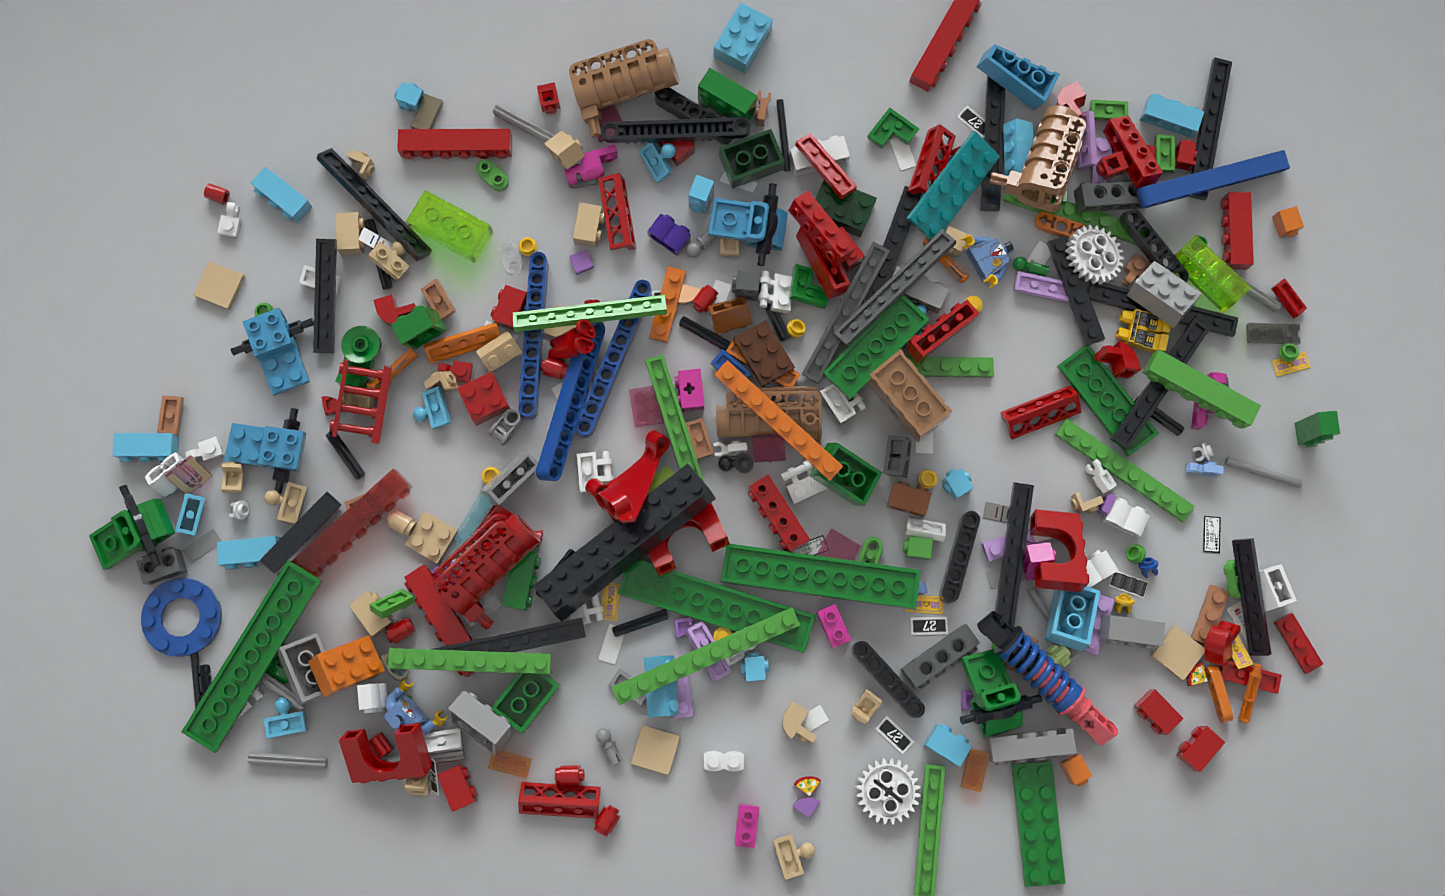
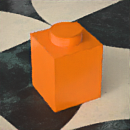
(1288, 222)
(1076, 770)

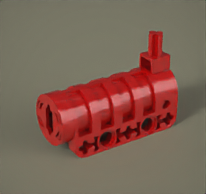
(483, 565)

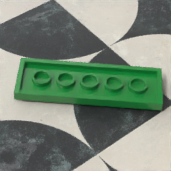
(875, 346)
(1102, 394)
(1038, 824)

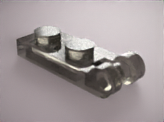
(1272, 333)

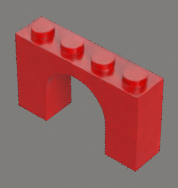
(705, 521)
(1068, 530)
(367, 767)

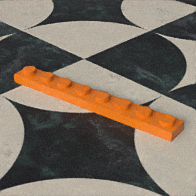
(778, 420)

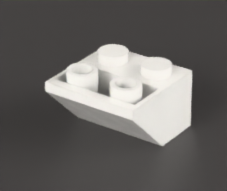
(1275, 587)

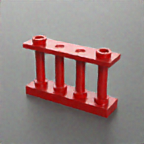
(377, 412)

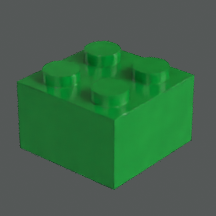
(418, 327)

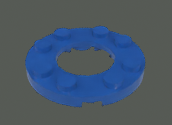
(206, 629)

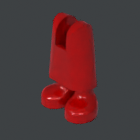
(573, 342)

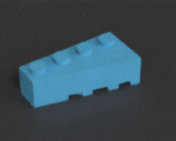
(1018, 76)

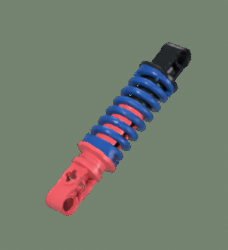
(1050, 678)

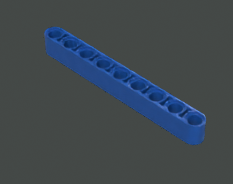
(1212, 179)
(533, 344)
(612, 367)
(568, 410)

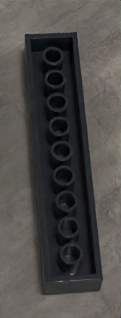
(624, 543)

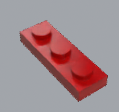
(1298, 643)
(1269, 682)

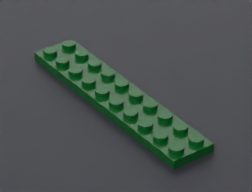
(821, 576)
(710, 602)
(251, 656)

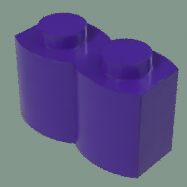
(669, 234)

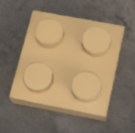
(431, 537)

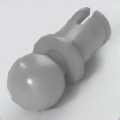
(693, 249)
(604, 736)

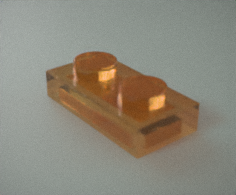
(510, 763)
(975, 770)

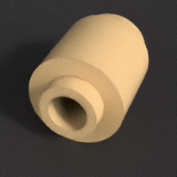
(400, 522)

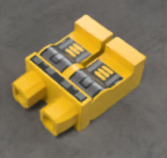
(1143, 331)

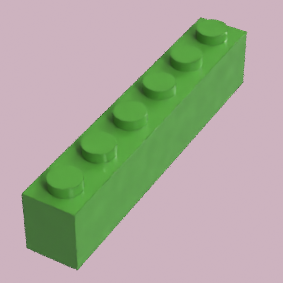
(1201, 389)

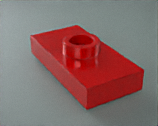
(1289, 298)

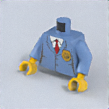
(988, 257)
(403, 711)

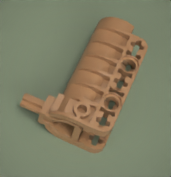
(739, 420)

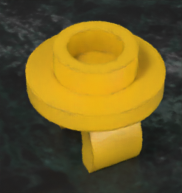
(1124, 600)

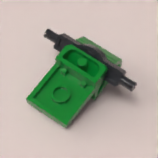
(132, 531)
(996, 701)

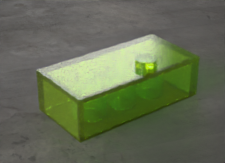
(449, 226)
(1211, 274)

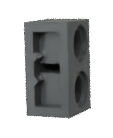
(746, 284)
(897, 456)
(162, 571)

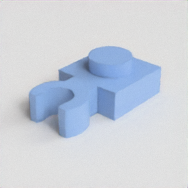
(1208, 468)

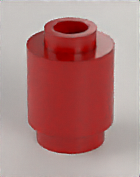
(704, 298)
(554, 368)
(400, 630)
(569, 775)
(607, 820)

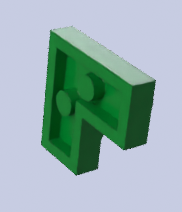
(892, 124)
(803, 290)

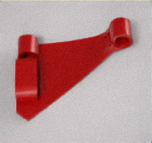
(627, 492)

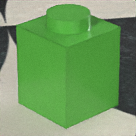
(918, 548)

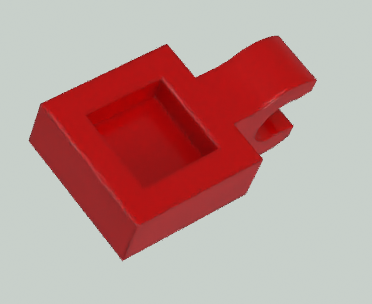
(461, 370)

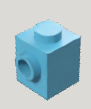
(409, 96)
(957, 483)
(754, 667)

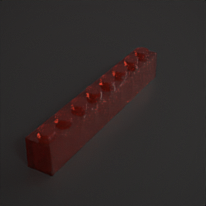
(353, 523)

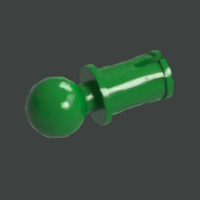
(1021, 264)

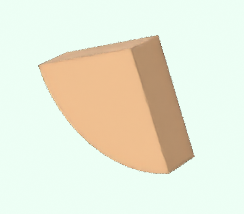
(687, 294)

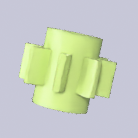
(1059, 654)

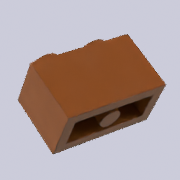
(730, 315)
(909, 499)

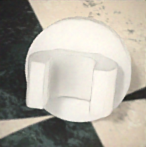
(1207, 452)
(240, 510)

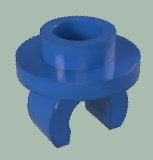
(1147, 565)

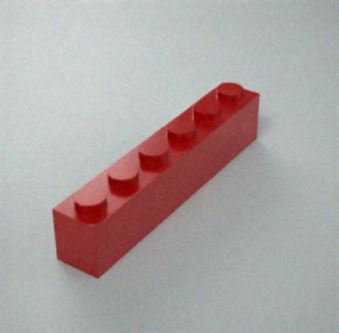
(943, 43)
(454, 143)
(439, 614)

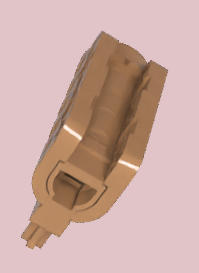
(620, 80)
(1057, 137)

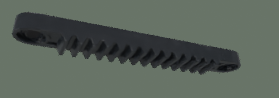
(676, 130)

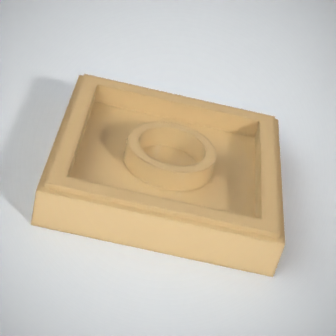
(219, 285)
(1178, 653)
(655, 749)

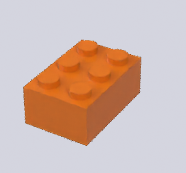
(346, 666)

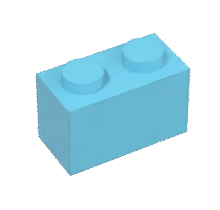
(701, 194)
(190, 514)
(947, 744)

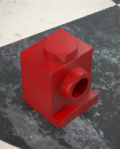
(548, 92)
(1185, 155)
(1115, 161)

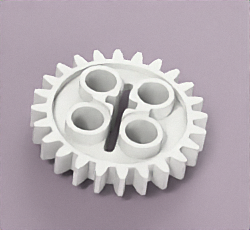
(1094, 254)
(877, 805)

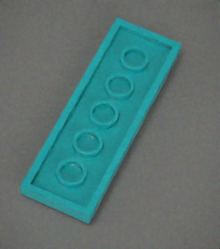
(953, 186)

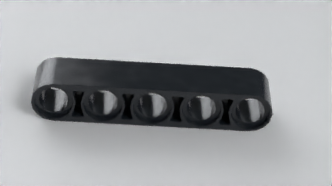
(688, 107)
(1151, 237)
(300, 532)
(953, 564)
(896, 684)

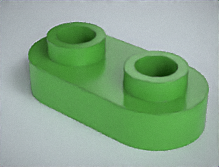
(492, 174)
(868, 555)
(1232, 580)

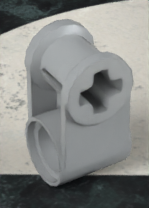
(505, 426)

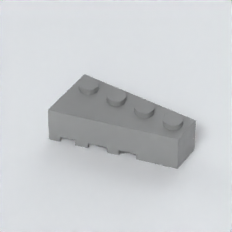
(1031, 745)

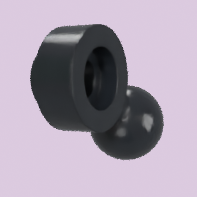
(726, 463)

